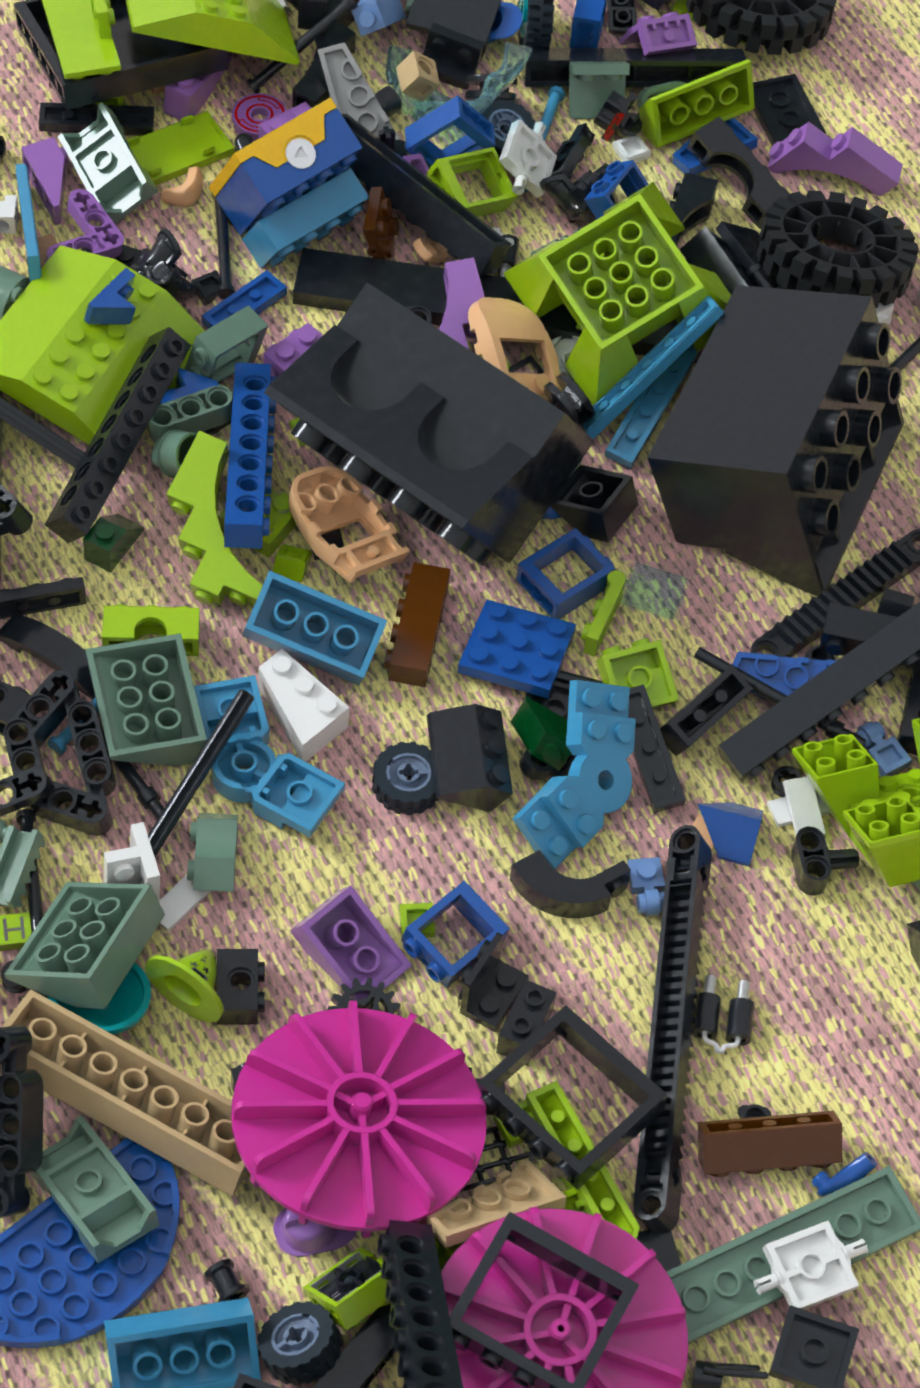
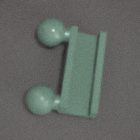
(16, 861)

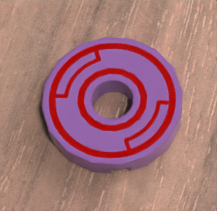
(253, 105)

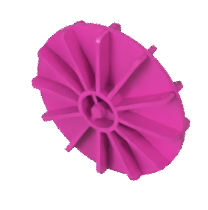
(358, 1119)
(560, 1318)

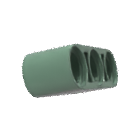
(202, 406)

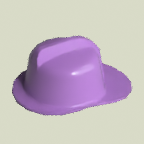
(309, 1238)

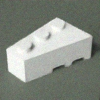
(302, 704)

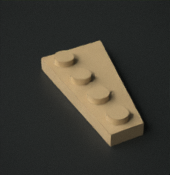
(511, 1192)

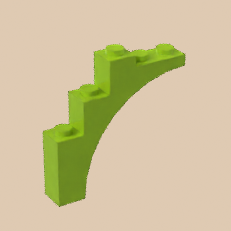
(196, 493)

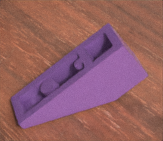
(47, 173)

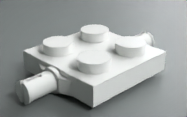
(527, 157)
(810, 1266)

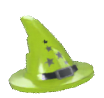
(188, 983)

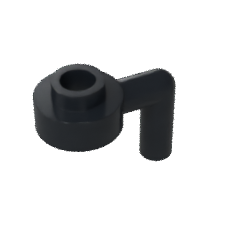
(538, 770)

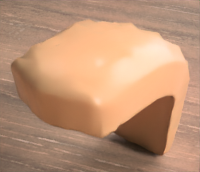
(188, 192)
(430, 250)

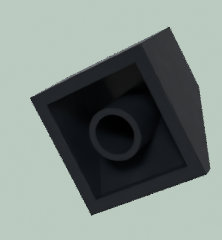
(596, 501)

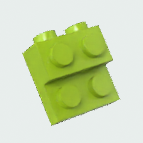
(640, 665)

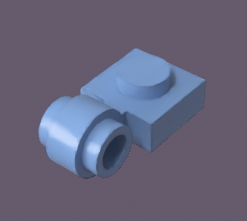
(887, 753)
(648, 883)

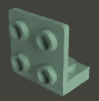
(592, 84)

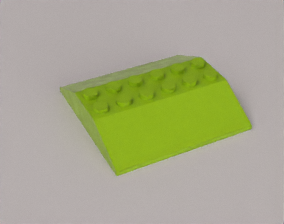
(234, 26)
(74, 367)

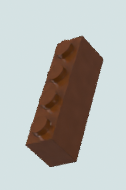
(418, 625)
(770, 1143)

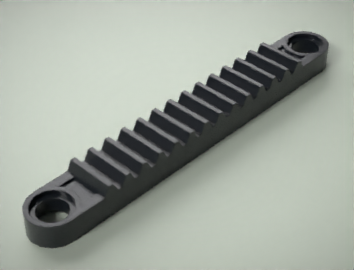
(853, 591)

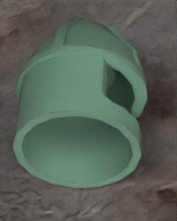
(171, 450)

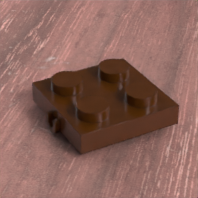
(380, 225)

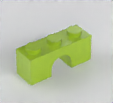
(130, 623)

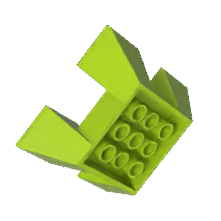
(610, 324)
(873, 811)

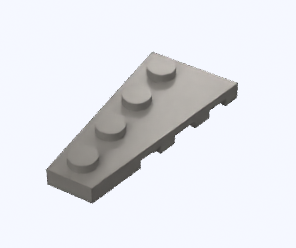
(350, 89)

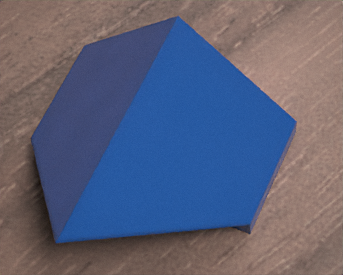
(732, 830)

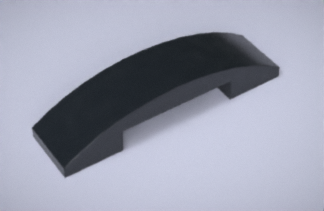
(49, 647)

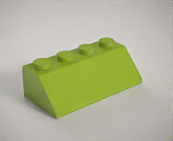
(698, 103)

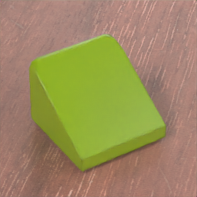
(292, 562)

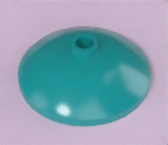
(125, 1007)

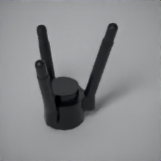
(711, 1374)

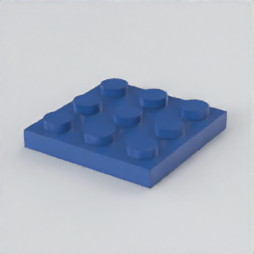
(517, 648)

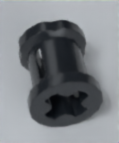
(225, 1281)

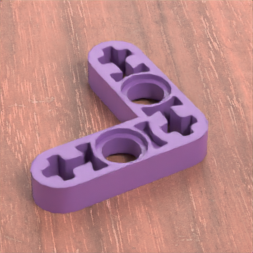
(94, 236)

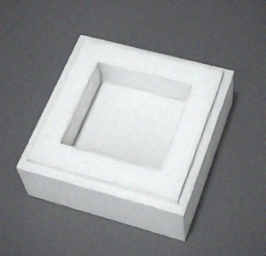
(631, 149)

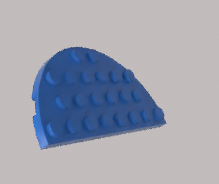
(55, 1286)

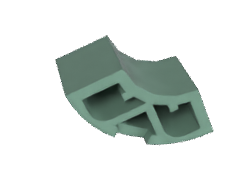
(214, 852)

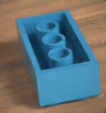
(306, 219)
(314, 628)

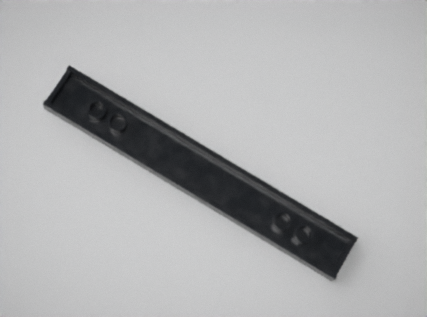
(336, 280)

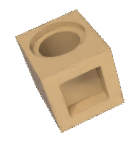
(418, 76)

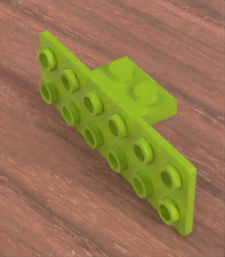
(83, 36)

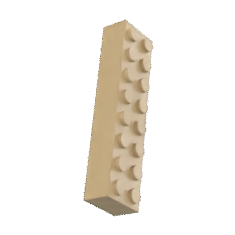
(131, 1092)

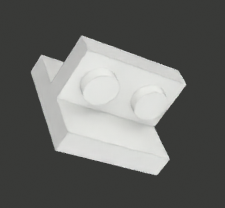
(134, 863)

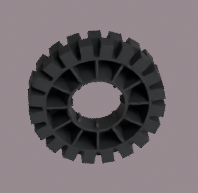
(765, 22)
(795, 255)

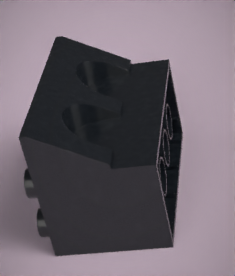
(431, 426)
(781, 432)

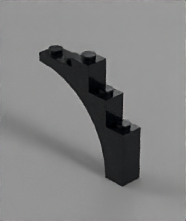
(313, 86)

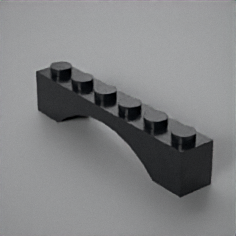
(693, 202)

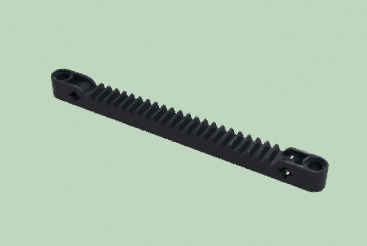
(658, 1167)

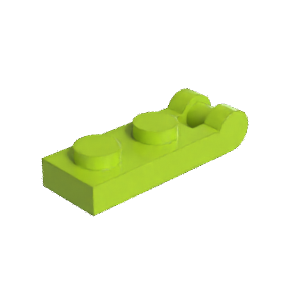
(603, 612)

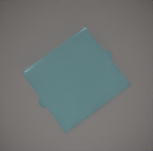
(654, 591)

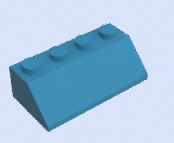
(184, 1347)

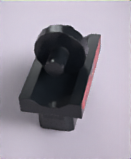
(616, 115)

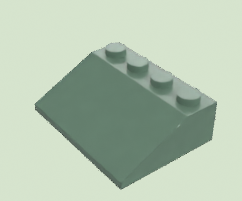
(147, 701)
(87, 942)

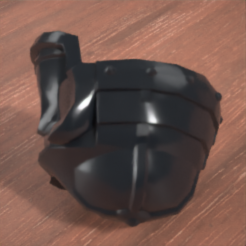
(572, 195)
(160, 268)

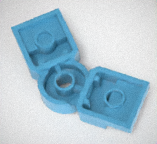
(599, 780)
(278, 787)

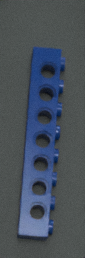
(249, 458)

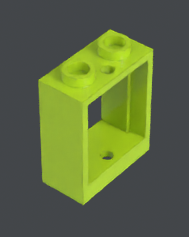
(497, 180)

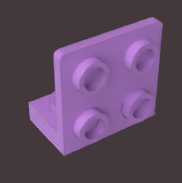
(662, 34)

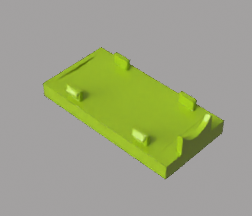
(185, 144)

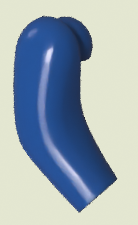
(849, 1174)

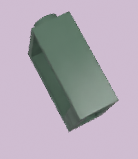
(227, 343)

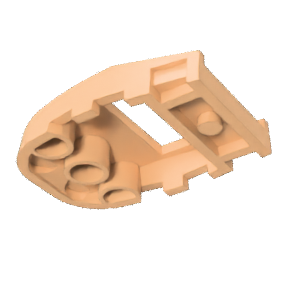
(508, 320)
(333, 499)

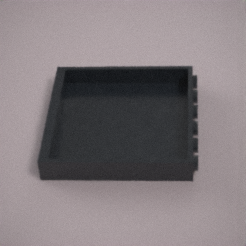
(144, 59)

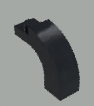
(564, 895)

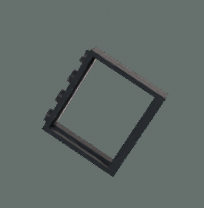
(607, 1060)
(566, 1259)

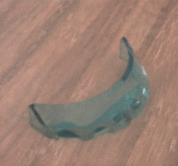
(495, 84)

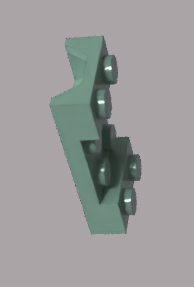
(108, 165)
(95, 1192)

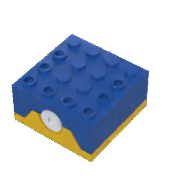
(285, 165)

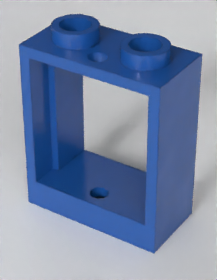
(587, 23)
(458, 112)
(617, 173)
(546, 593)
(475, 911)

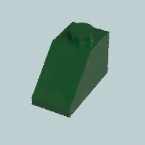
(110, 540)
(542, 732)

